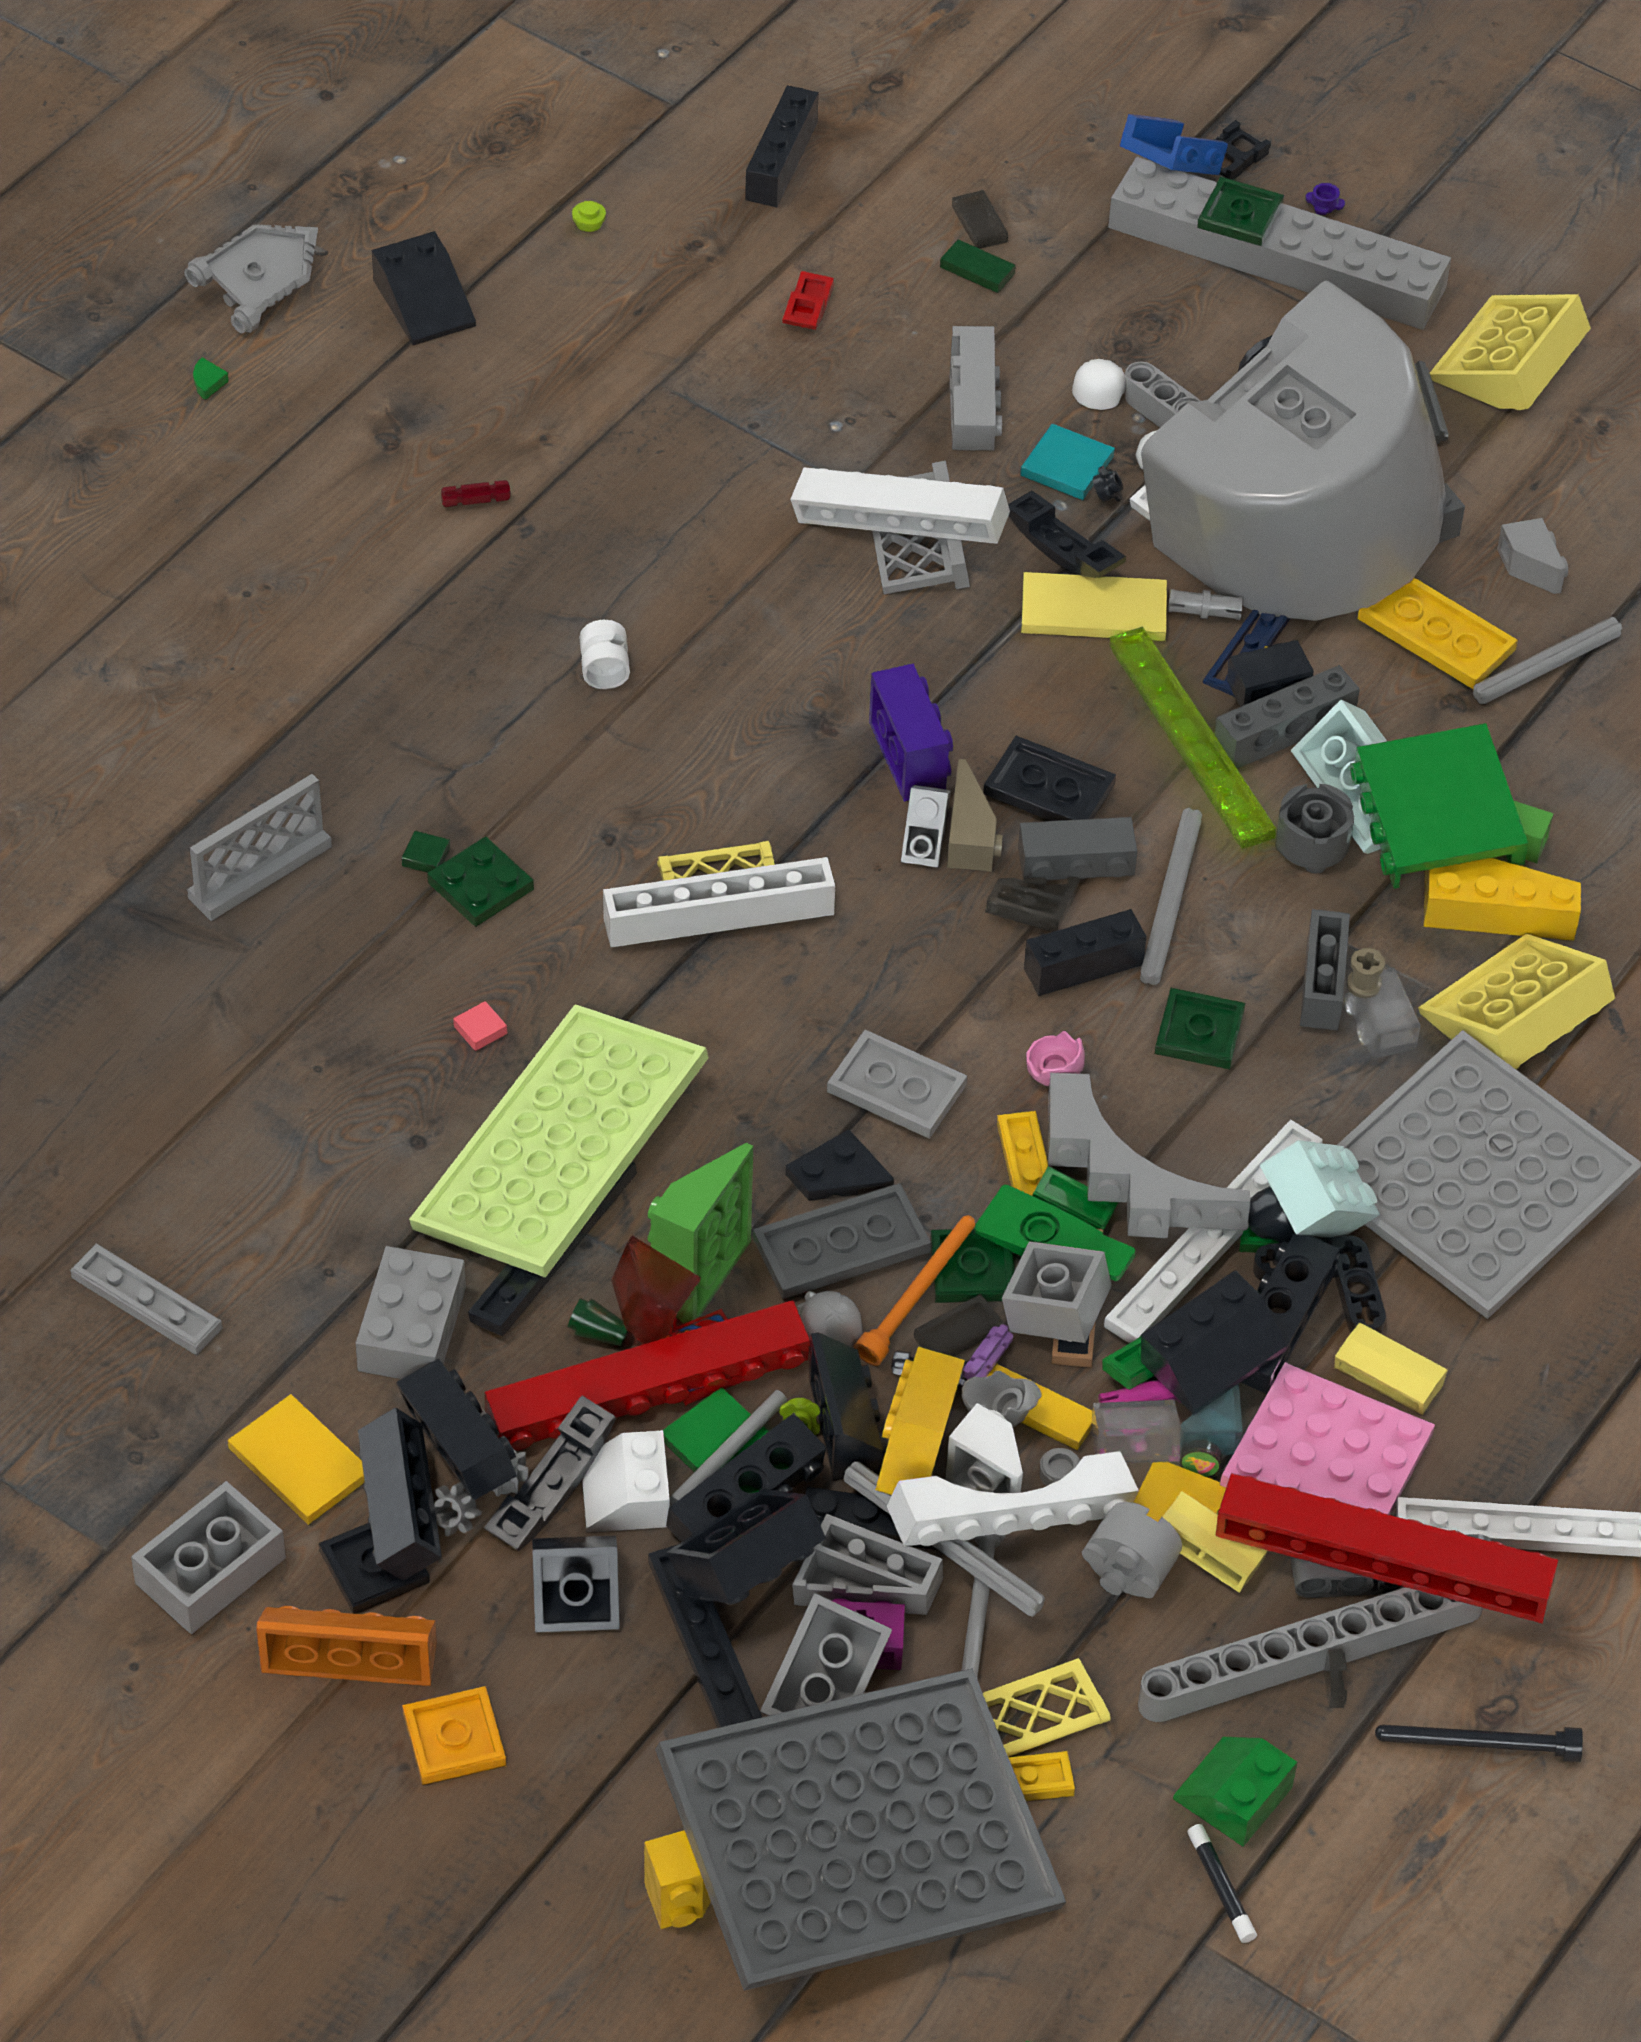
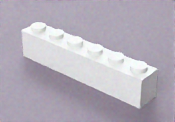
(900, 505)
(718, 902)

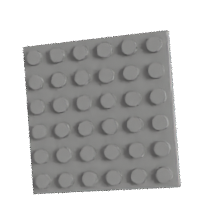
(1459, 1204)

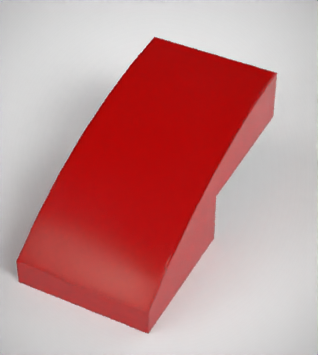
(808, 300)

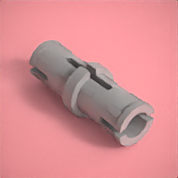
(1205, 604)

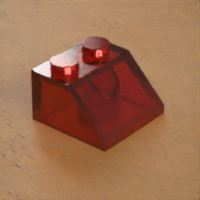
(651, 1291)

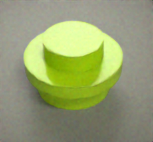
(589, 216)

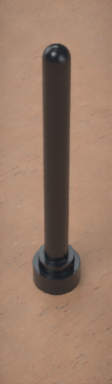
(1564, 1743)

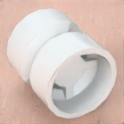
(604, 654)

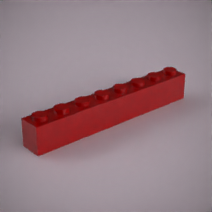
(652, 1373)
(1386, 1547)

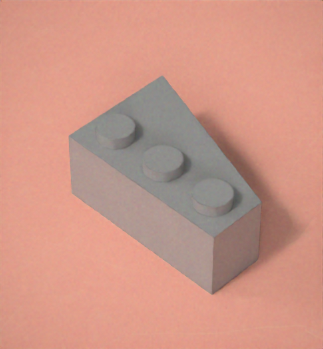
(867, 1569)

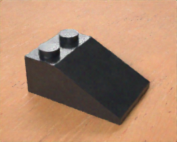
(422, 288)

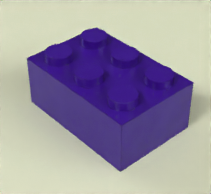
(909, 729)

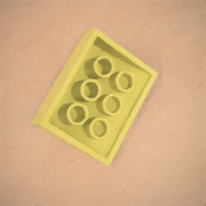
(1513, 348)
(1523, 998)

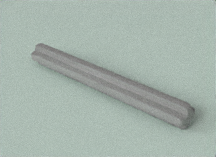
(1547, 660)

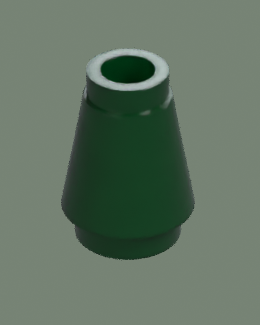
(597, 1323)

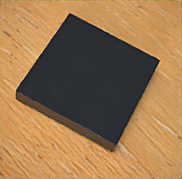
(356, 1572)

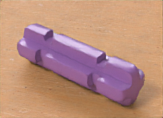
(988, 1352)

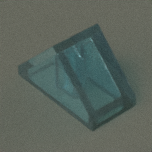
(1216, 1423)

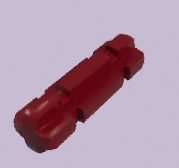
(475, 493)

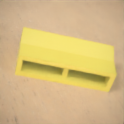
(1390, 1368)
(1223, 1558)

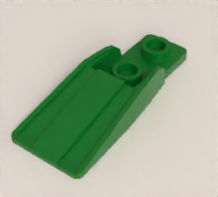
(1017, 1218)

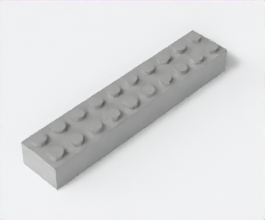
(1297, 252)

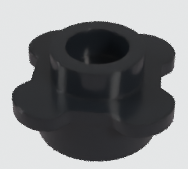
(1108, 484)

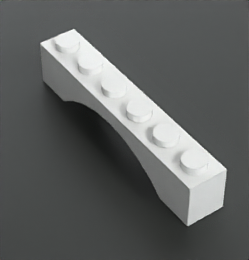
(939, 1511)

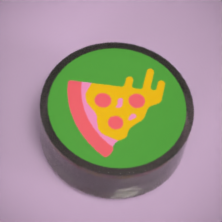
(1201, 1457)

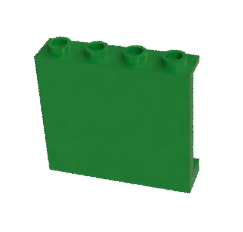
(1438, 801)

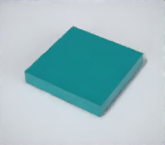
(1066, 461)

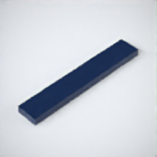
(1263, 634)

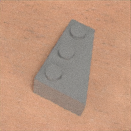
(973, 389)

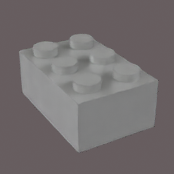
(410, 1312)
(208, 1557)
(827, 1658)

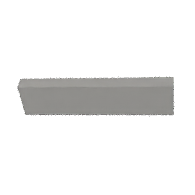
(146, 1299)

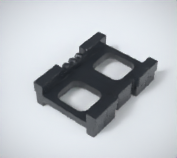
(1241, 159)

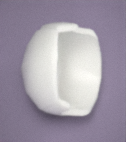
(1099, 384)

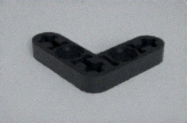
(1362, 1272)

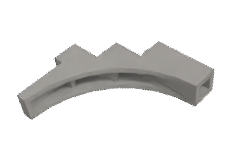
(1118, 1174)

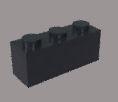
(1084, 952)

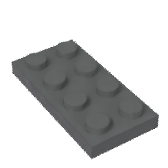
(841, 1241)

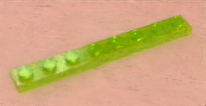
(1193, 738)

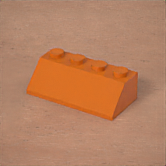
(347, 1645)

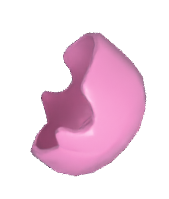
(1055, 1055)

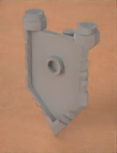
(257, 269)

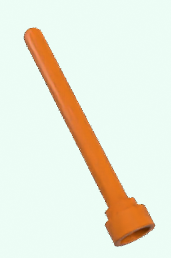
(874, 1344)

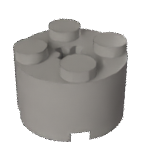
(1132, 1550)

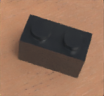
(1267, 671)

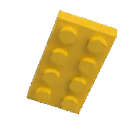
(1440, 632)

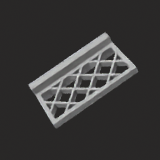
(951, 558)
(275, 854)

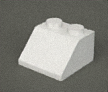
(984, 1453)
(627, 1484)

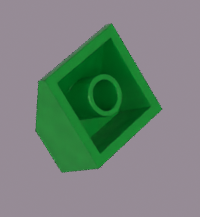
(1238, 1786)

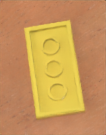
(1093, 605)

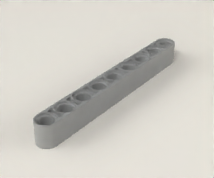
(1297, 1656)

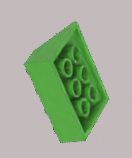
(706, 1222)

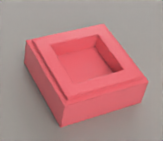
(480, 1026)

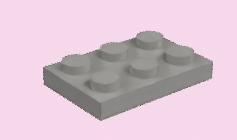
(897, 1084)

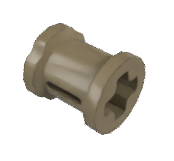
(1365, 978)

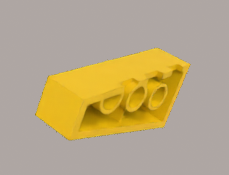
(1501, 900)
(918, 1417)

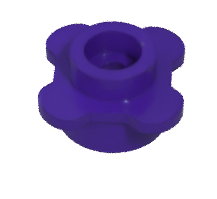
(1325, 198)

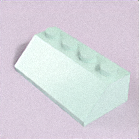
(1327, 757)

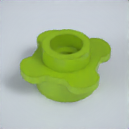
(804, 1410)

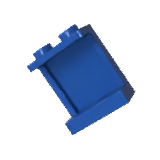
(1162, 143)

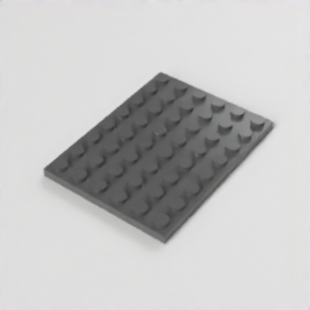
(858, 1828)

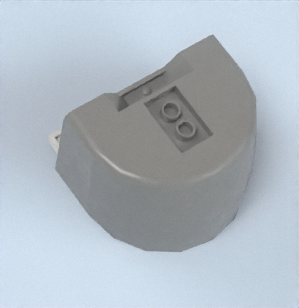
(1305, 472)

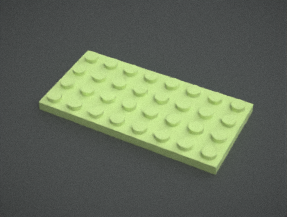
(559, 1140)

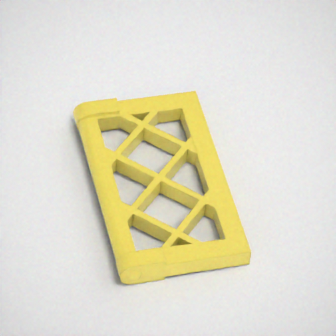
(698, 860)
(1044, 1681)

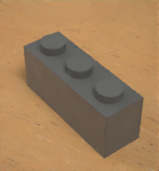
(1077, 848)
(1324, 969)

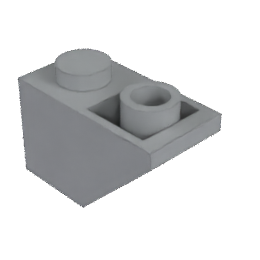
(1532, 554)
(925, 825)

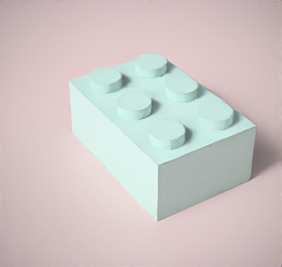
(1320, 1189)

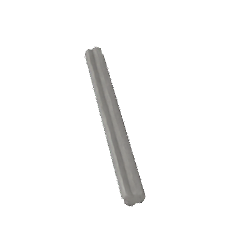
(1171, 896)
(961, 1552)

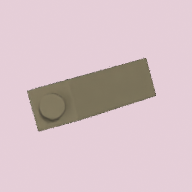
(973, 825)

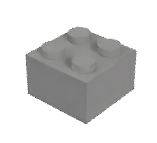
(1056, 1292)

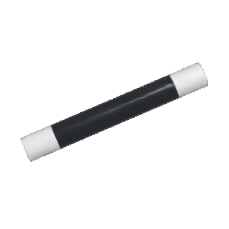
(1222, 1883)

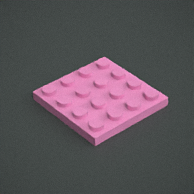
(1330, 1442)

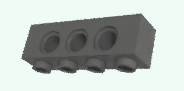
(1282, 716)

